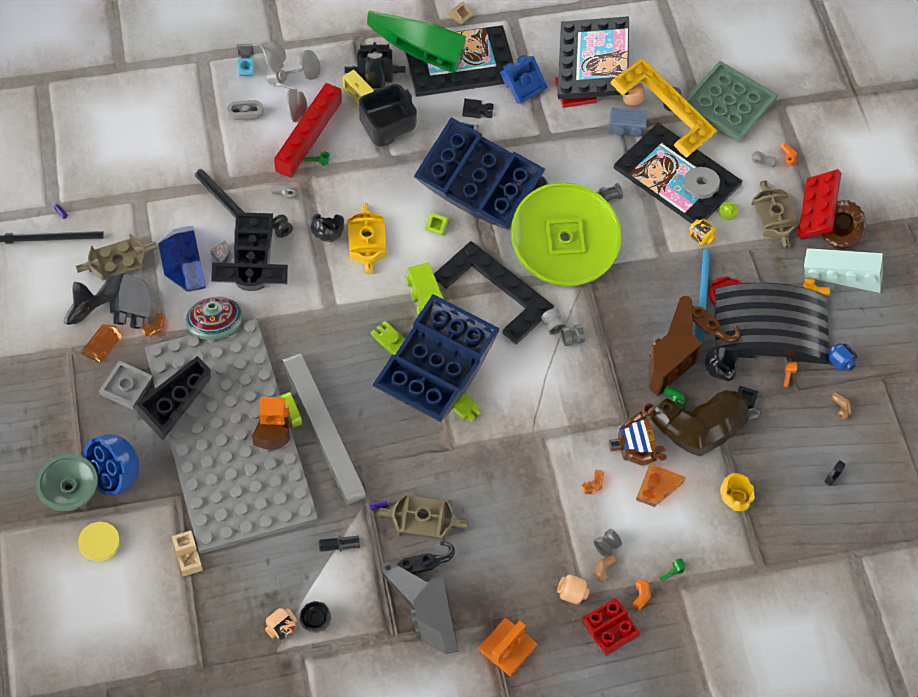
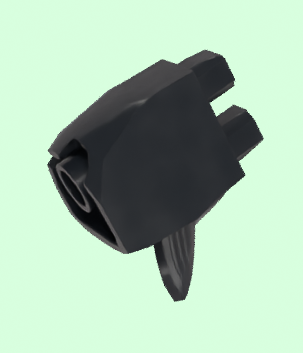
(126, 296)

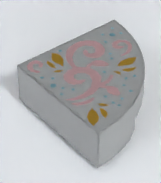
(220, 252)

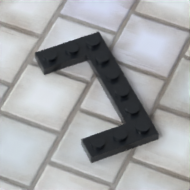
(475, 257)

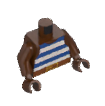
(637, 439)

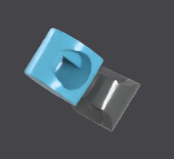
(245, 64)

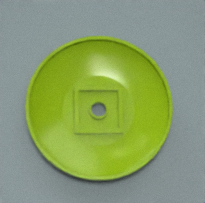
(569, 211)

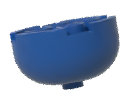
(117, 457)

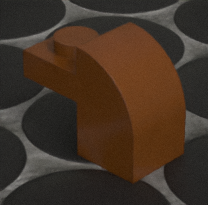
(272, 436)

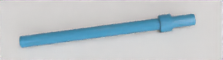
(703, 290)

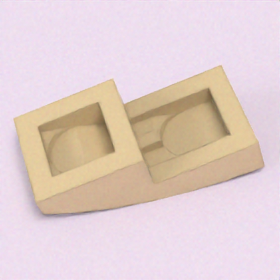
(187, 553)

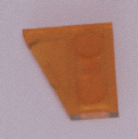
(658, 485)

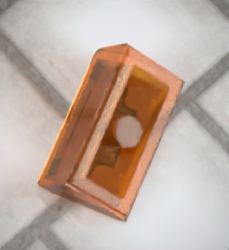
(102, 343)

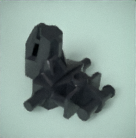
(375, 65)

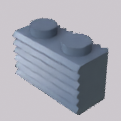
(628, 121)

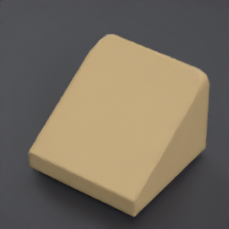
(460, 13)

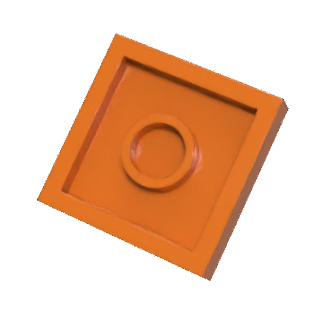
(508, 646)

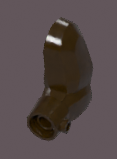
(707, 425)

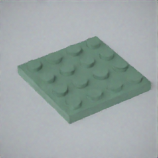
(730, 100)

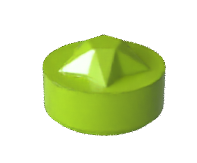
(728, 210)

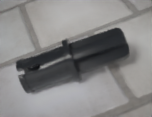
(339, 543)

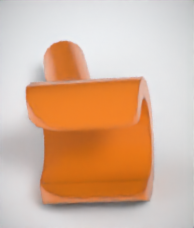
(791, 367)

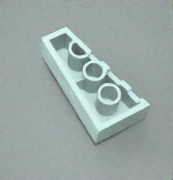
(845, 268)

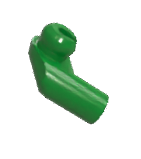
(676, 395)

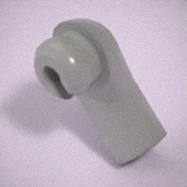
(760, 158)
(286, 189)

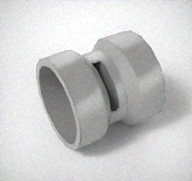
(553, 321)

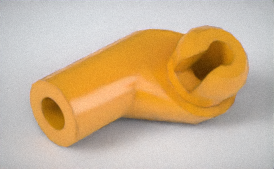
(809, 284)

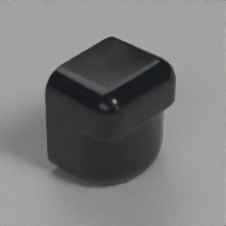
(387, 114)

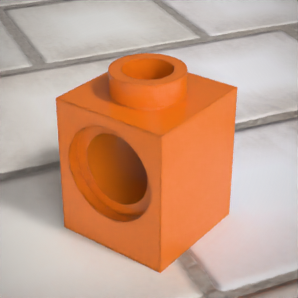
(273, 410)

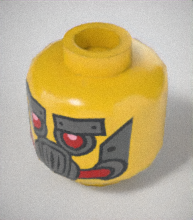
(703, 232)

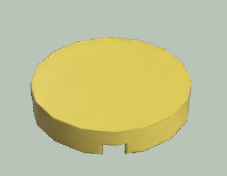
(99, 541)

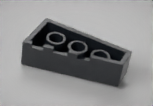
(171, 399)

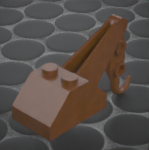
(680, 349)

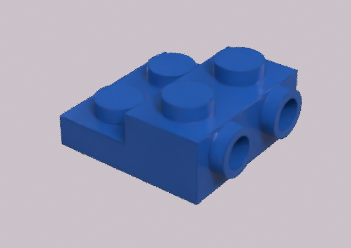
(523, 78)

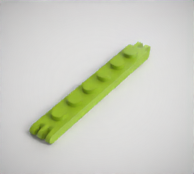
(392, 340)

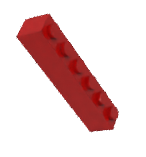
(308, 130)

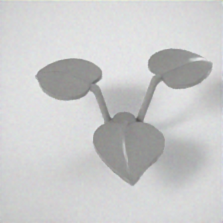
(274, 57)

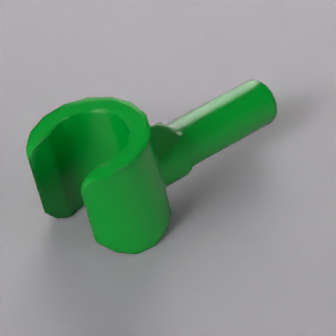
(322, 159)
(679, 568)

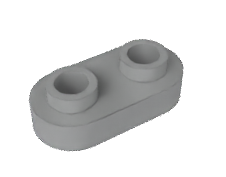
(246, 109)

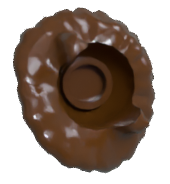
(848, 225)

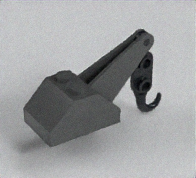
(427, 600)

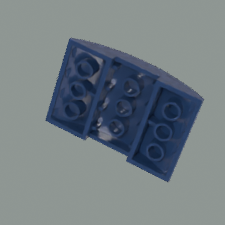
(478, 174)
(437, 358)

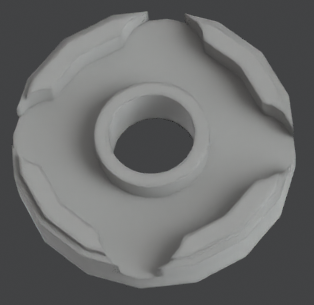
(701, 174)

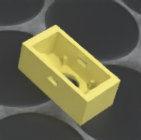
(355, 85)

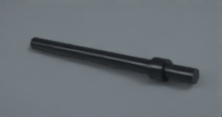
(10, 238)

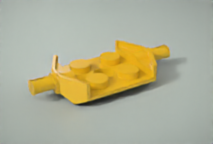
(371, 248)

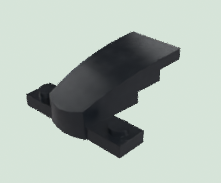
(251, 255)

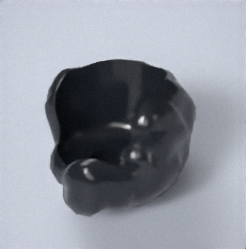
(327, 228)
(721, 363)

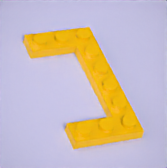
(700, 128)

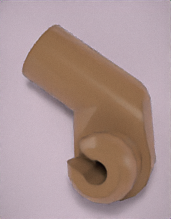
(845, 406)
(602, 566)

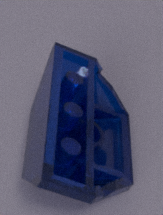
(182, 259)

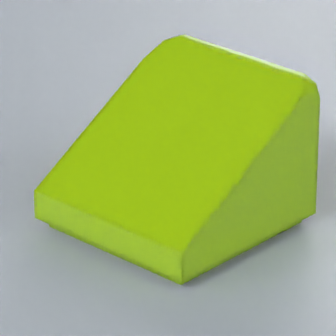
(437, 223)

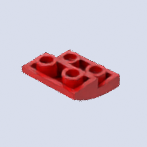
(610, 626)

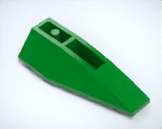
(420, 39)

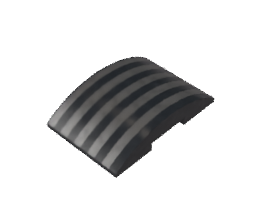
(774, 321)

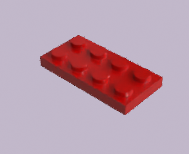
(819, 204)

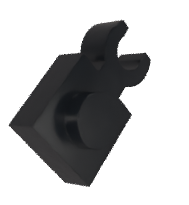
(475, 108)

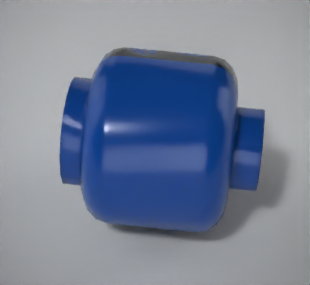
(843, 357)

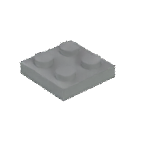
(126, 385)

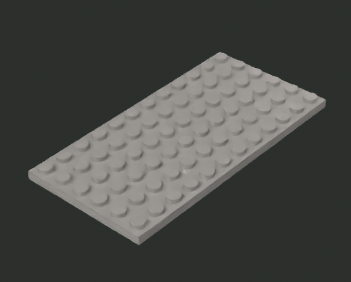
(226, 481)

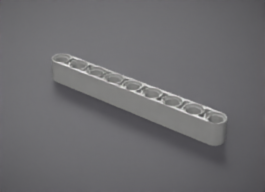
(324, 429)

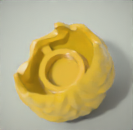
(737, 492)

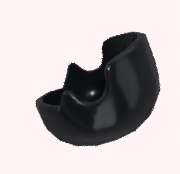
(315, 617)

